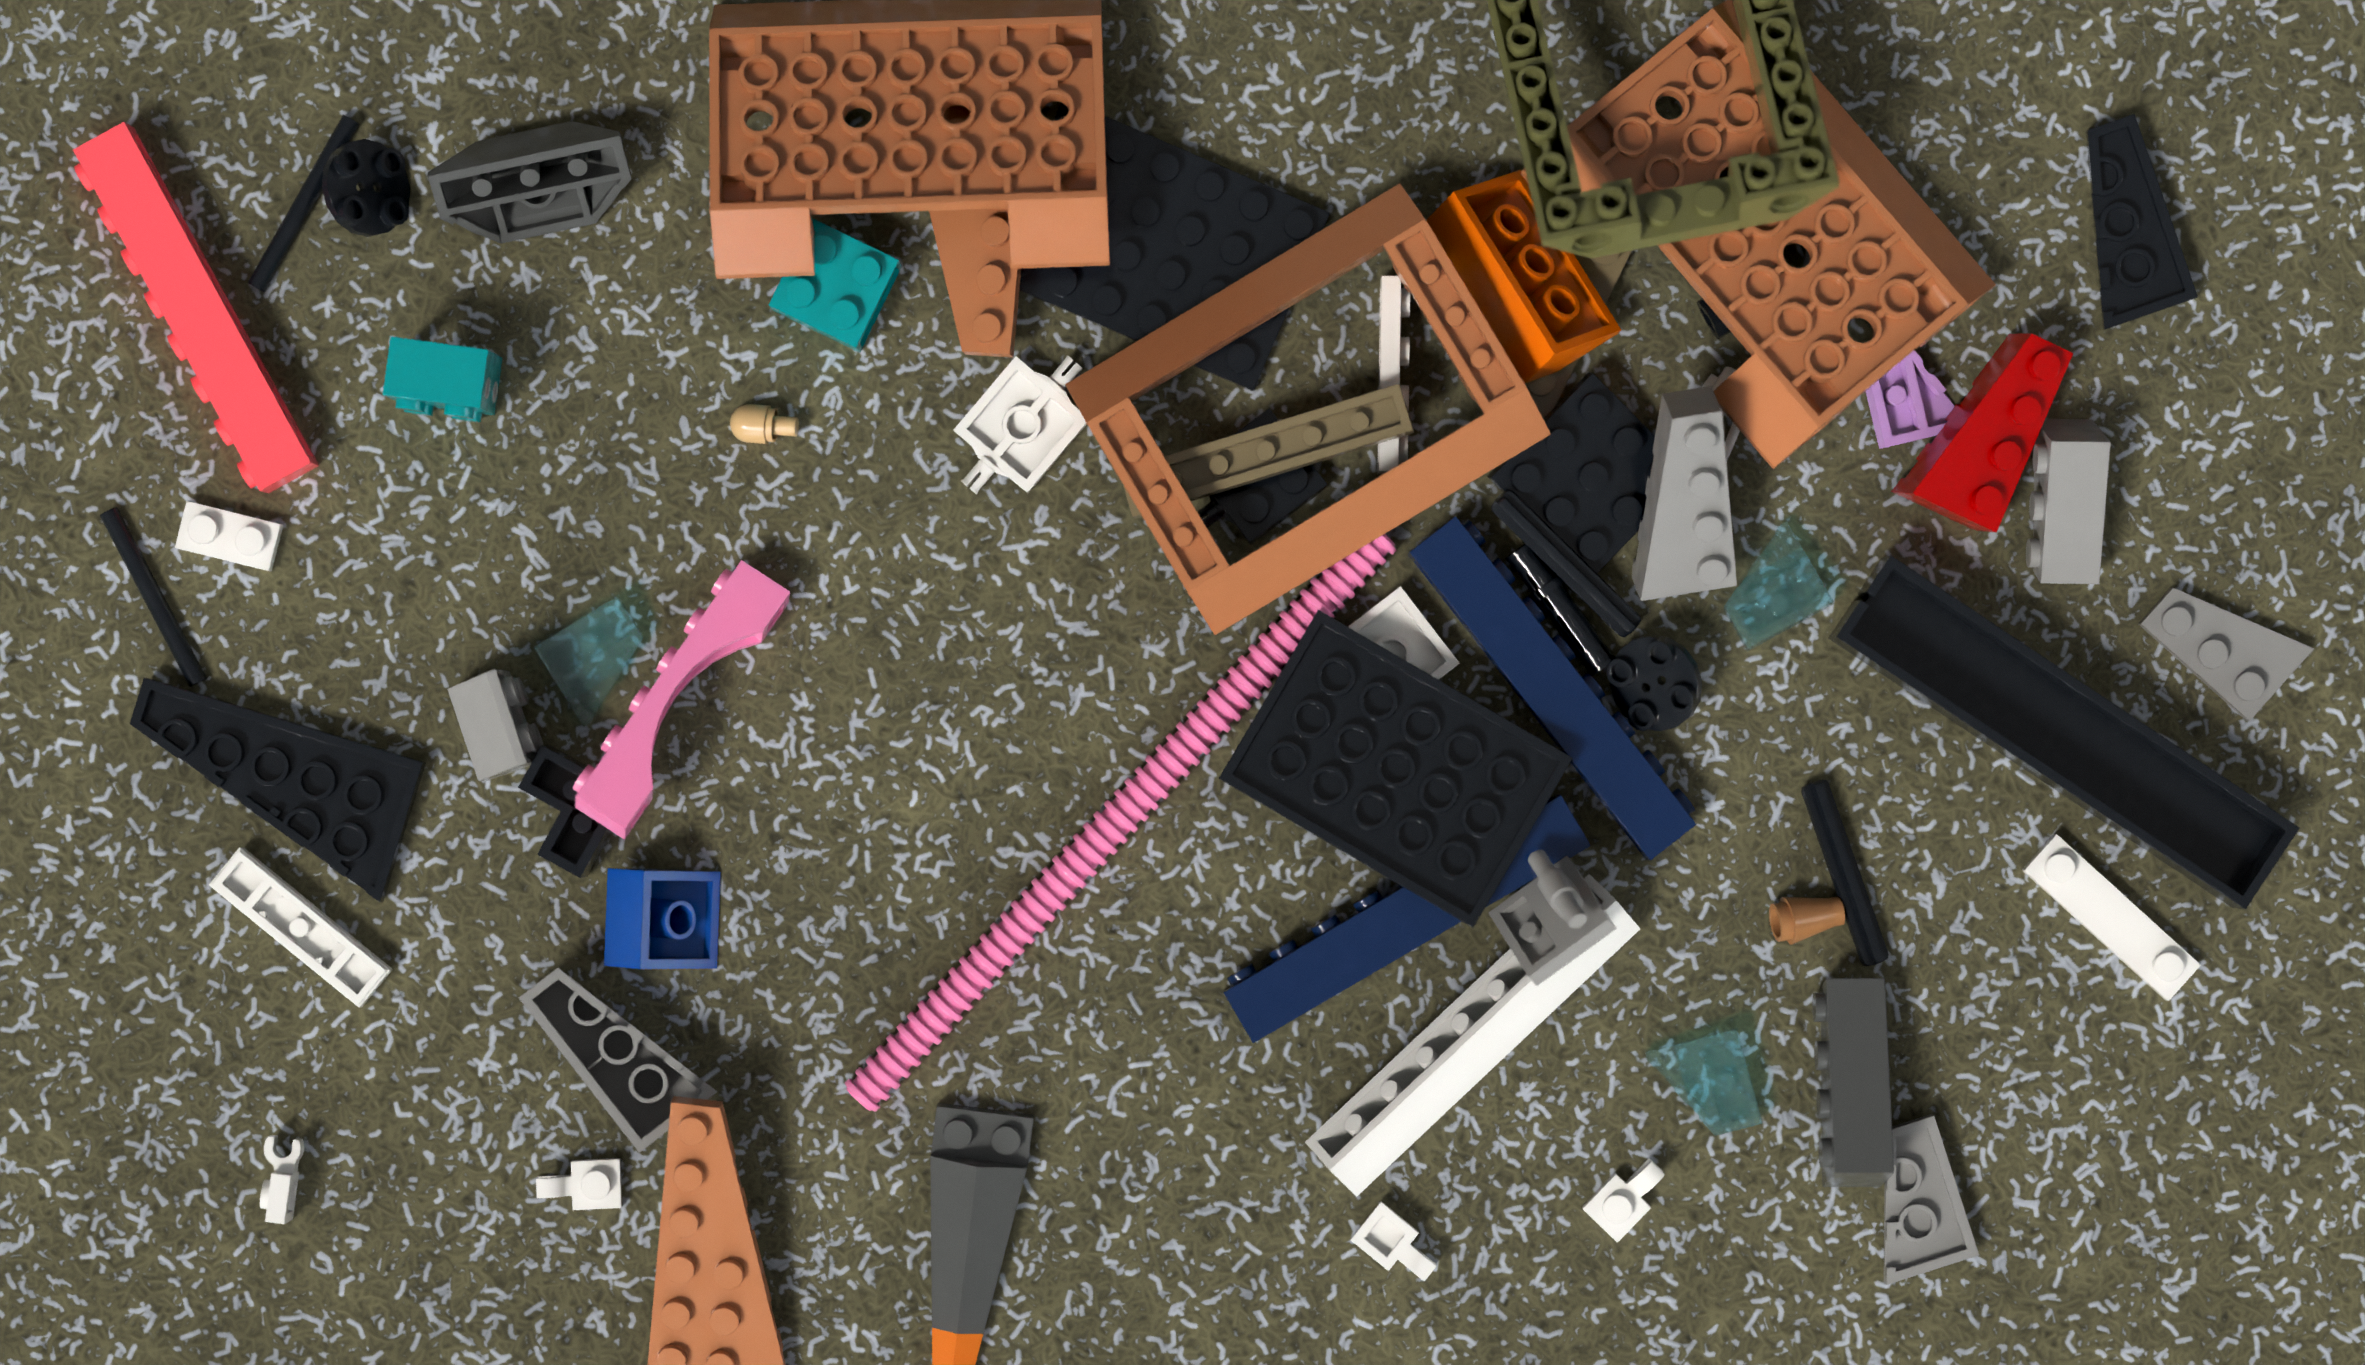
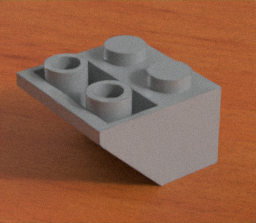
(495, 723)

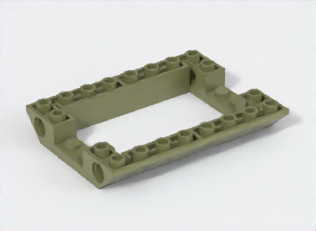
(1615, 218)

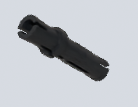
(1567, 617)

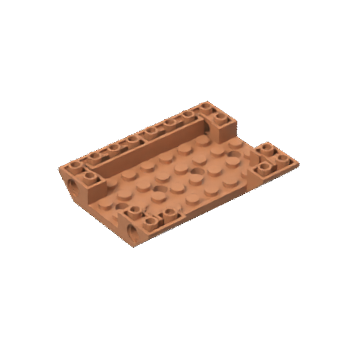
(906, 68)
(1868, 242)

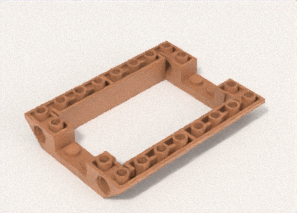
(1504, 430)

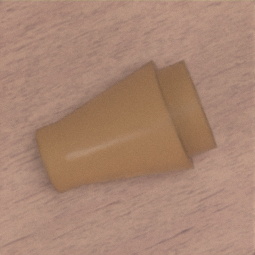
(1804, 917)

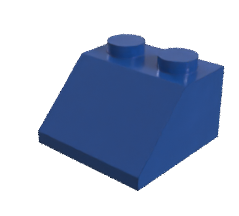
(662, 919)

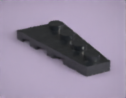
(2134, 236)

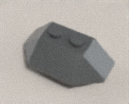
(532, 181)

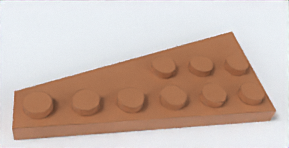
(978, 272)
(709, 1266)

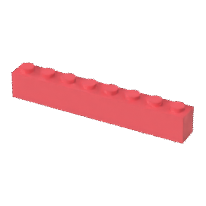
(195, 308)

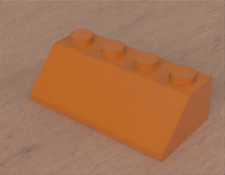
(1527, 292)

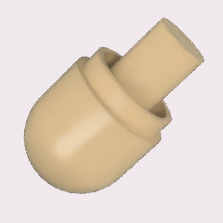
(761, 424)

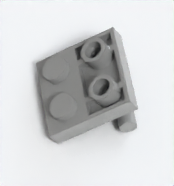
(1551, 918)

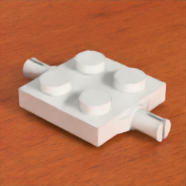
(1021, 424)

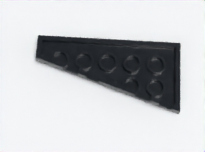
(311, 785)

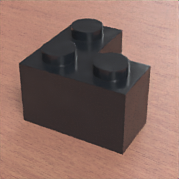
(574, 837)

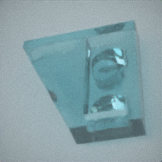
(1776, 592)
(591, 655)
(1712, 1079)

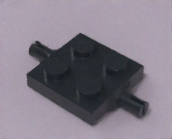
(1267, 502)

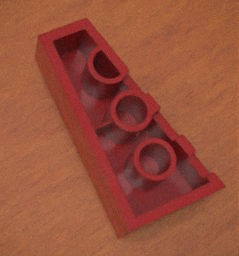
(1989, 436)

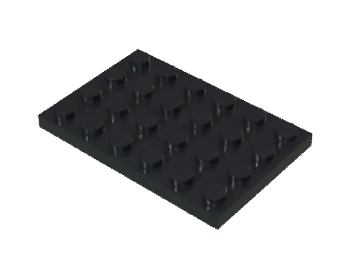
(1176, 240)
(1395, 768)

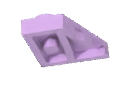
(1908, 403)

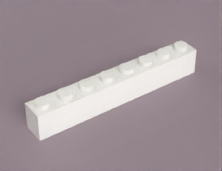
(1453, 1057)

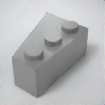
(2068, 502)

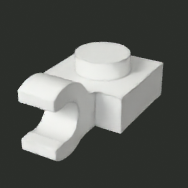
(591, 1184)
(279, 1192)
(1620, 1203)
(1389, 1239)

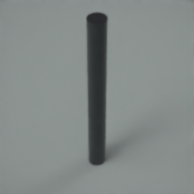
(300, 208)
(153, 597)

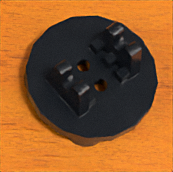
(366, 165)
(1645, 662)

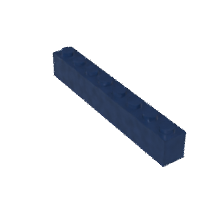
(1552, 688)
(1374, 936)

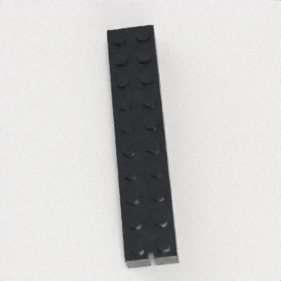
(2064, 733)

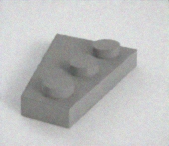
(2224, 650)
(1922, 1205)

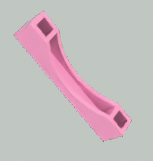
(736, 619)

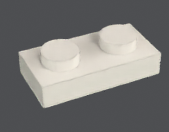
(229, 536)

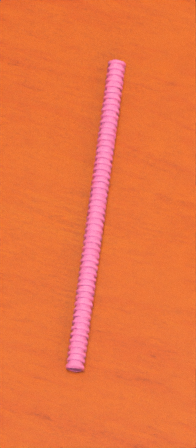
(1110, 828)

